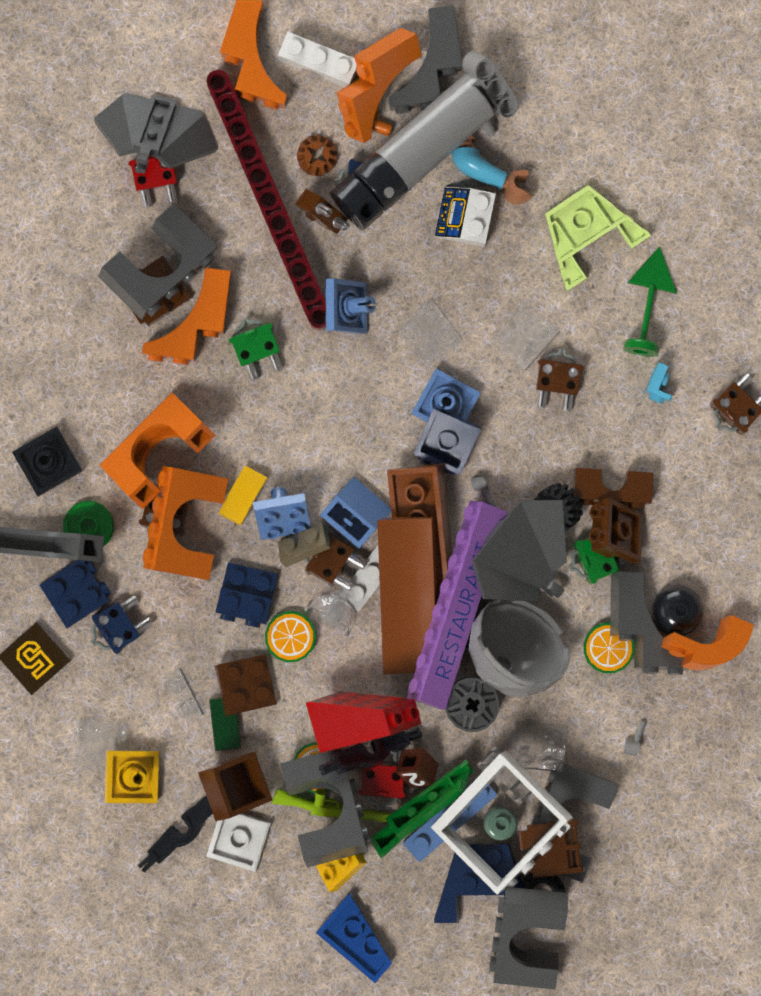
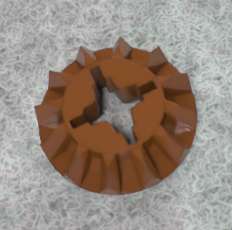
(318, 167)

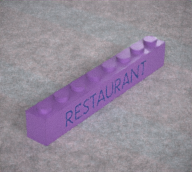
(454, 610)

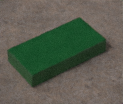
(224, 727)

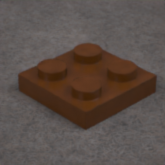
(245, 685)

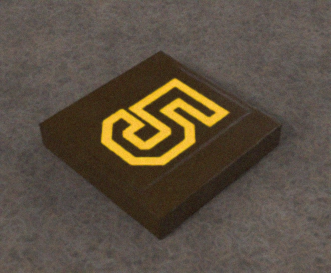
(34, 658)

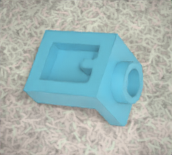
(658, 379)

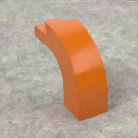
(729, 642)

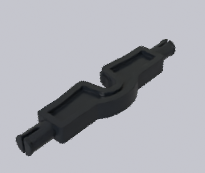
(359, 756)
(174, 838)

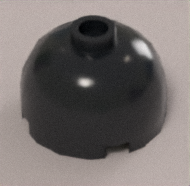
(677, 610)

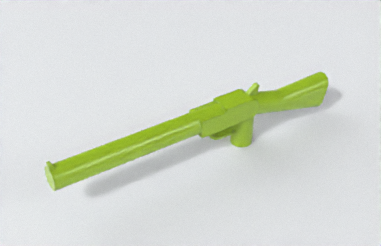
(322, 808)

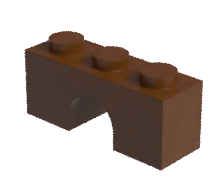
(636, 489)

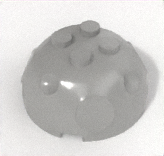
(517, 648)

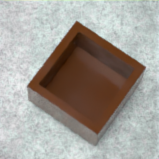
(235, 786)

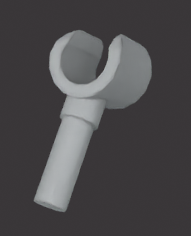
(479, 483)
(633, 747)

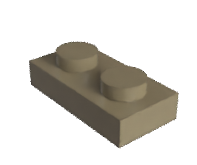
(304, 545)

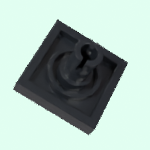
(47, 461)

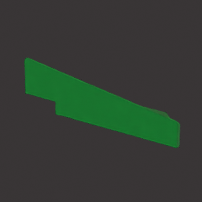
(422, 808)

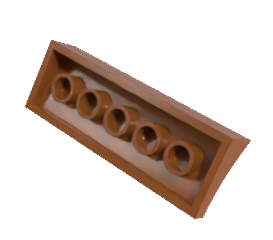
(422, 493)
(406, 588)

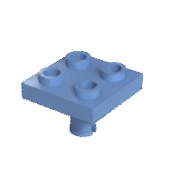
(347, 306)
(447, 395)
(281, 514)

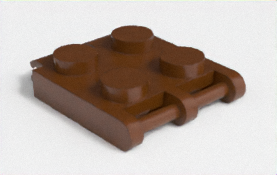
(559, 857)

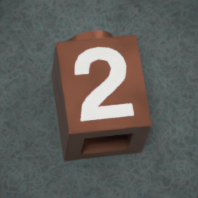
(417, 767)

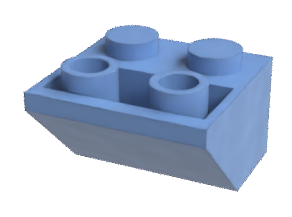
(355, 512)

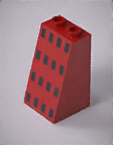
(359, 717)

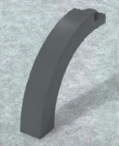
(51, 544)

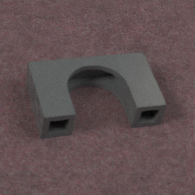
(145, 292)
(576, 785)
(346, 834)
(523, 910)

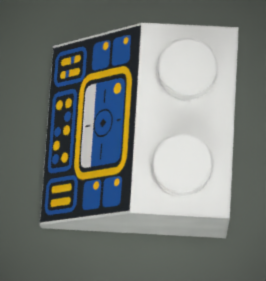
(465, 215)

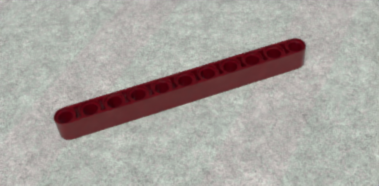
(265, 188)

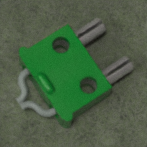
(254, 343)
(592, 562)

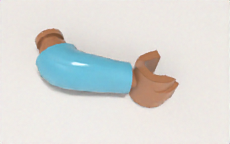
(471, 163)

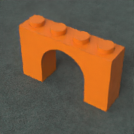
(128, 460)
(163, 550)

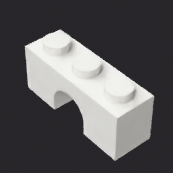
(317, 58)

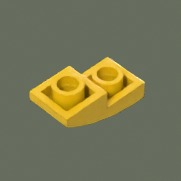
(242, 495)

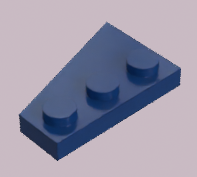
(354, 939)

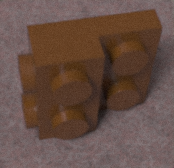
(158, 269)
(616, 530)

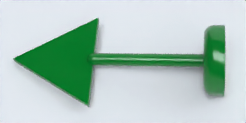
(654, 276)

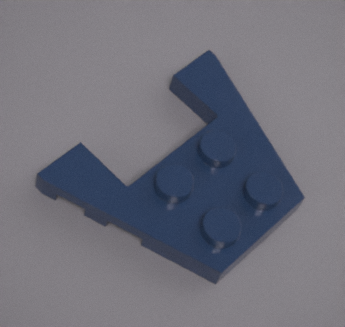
(464, 881)

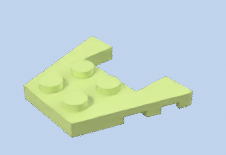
(580, 223)

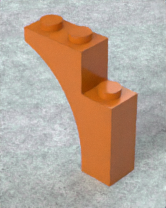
(241, 47)
(376, 69)
(206, 316)

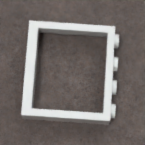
(468, 855)

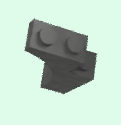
(441, 57)
(632, 620)

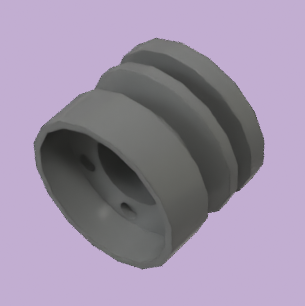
(486, 708)

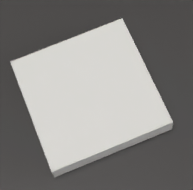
(239, 841)

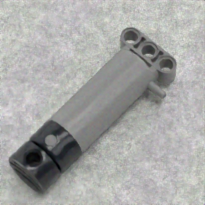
(426, 141)

